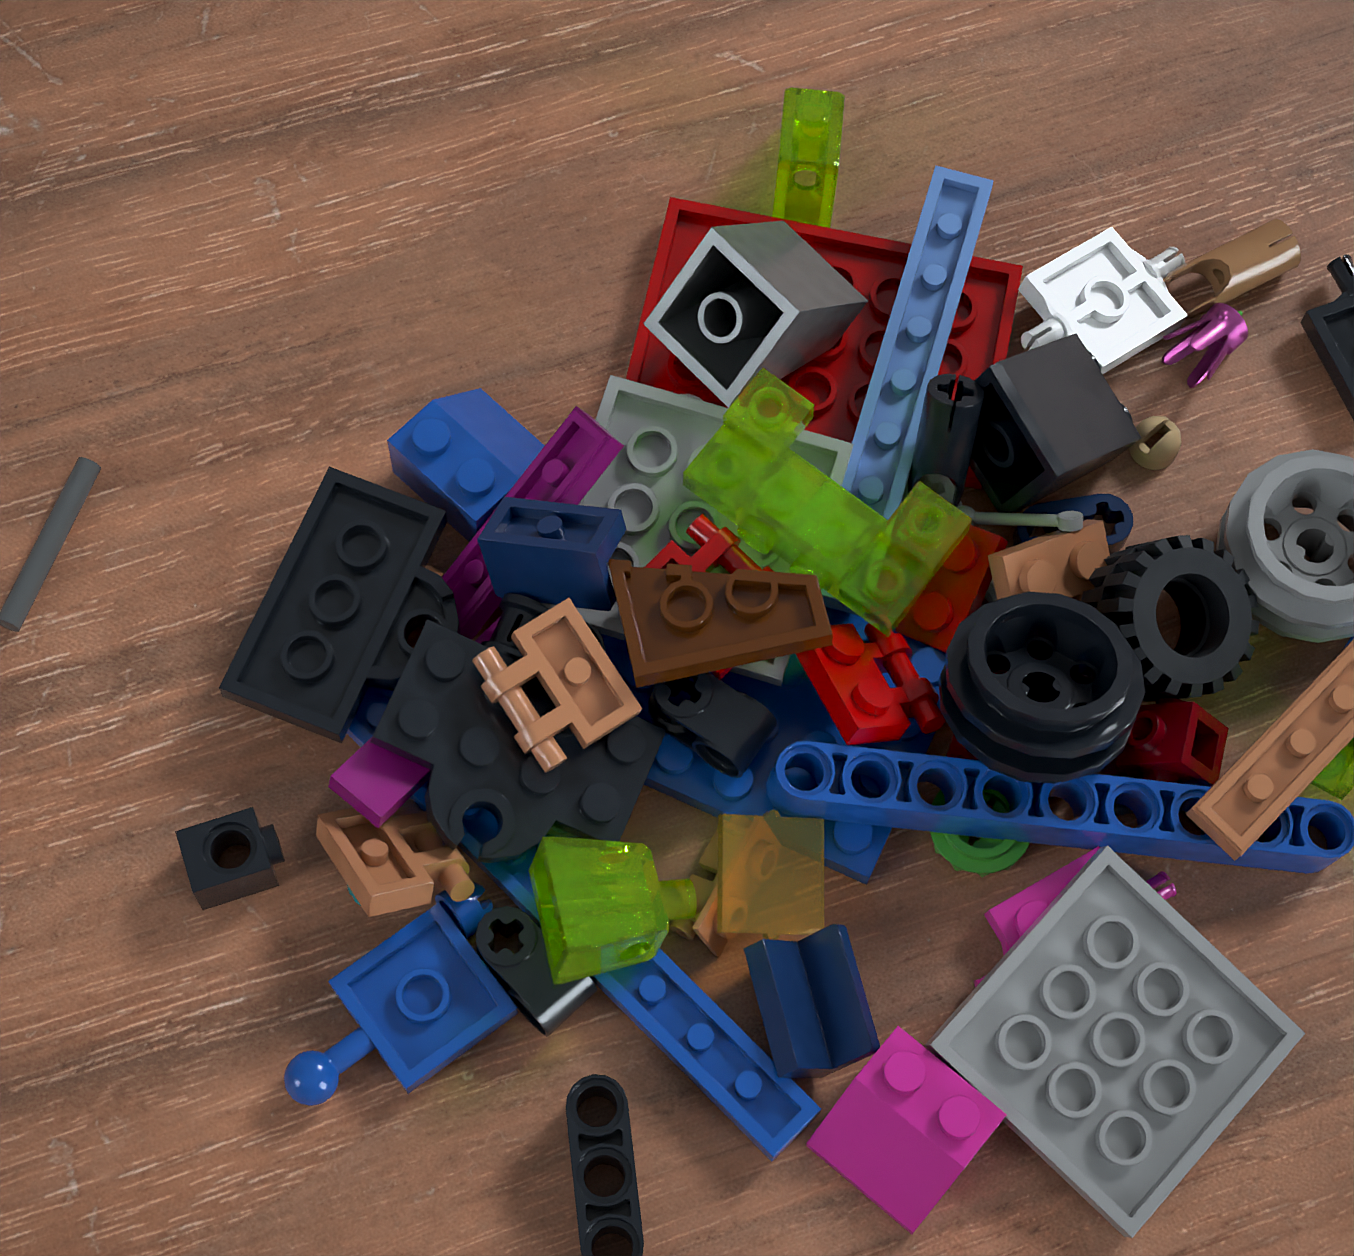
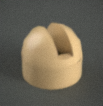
(1164, 451)

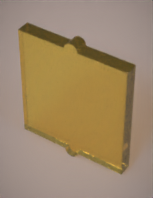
(770, 875)

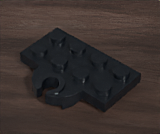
(342, 607)
(475, 762)

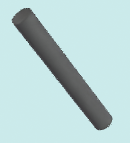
(48, 544)

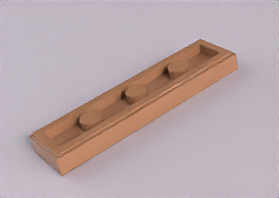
(1281, 760)

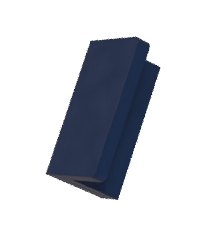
(552, 551)
(812, 1003)

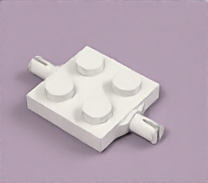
(1105, 297)

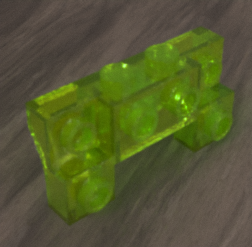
(812, 520)

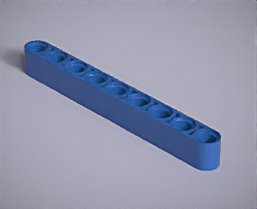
(1030, 817)

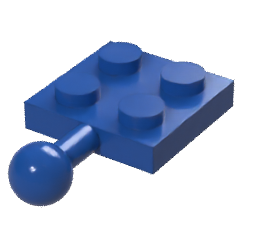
(415, 1001)

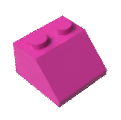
(905, 1129)

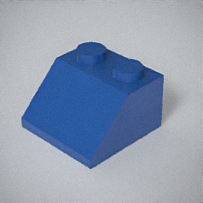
(463, 456)

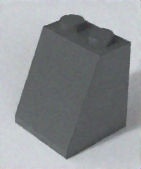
(752, 303)

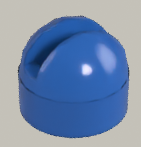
(466, 913)

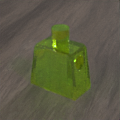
(810, 142)
(603, 905)

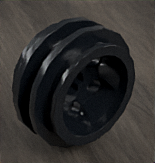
(1064, 694)

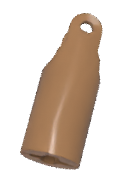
(1243, 263)

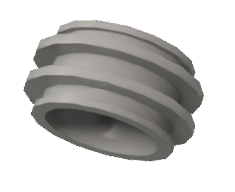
(1287, 586)

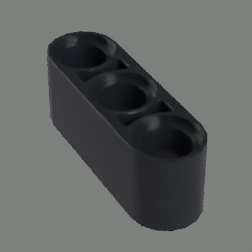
(608, 1146)

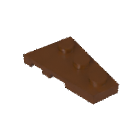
(707, 622)

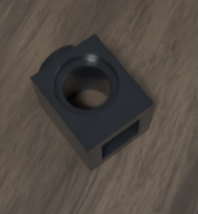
(204, 844)

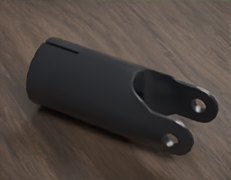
(947, 431)

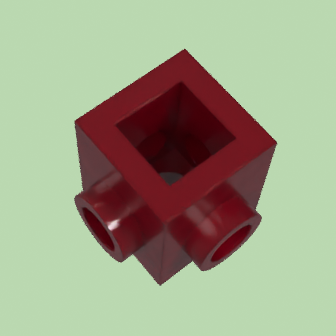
(1174, 744)

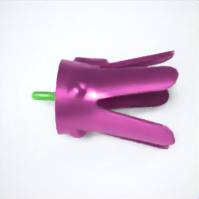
(1220, 330)

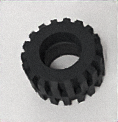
(1210, 605)

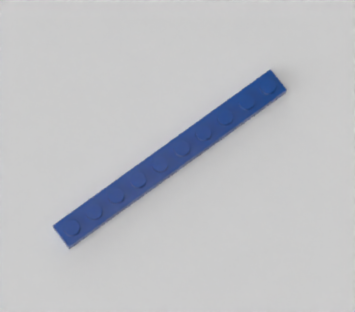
(655, 997)

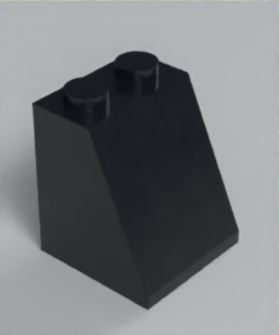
(1046, 423)

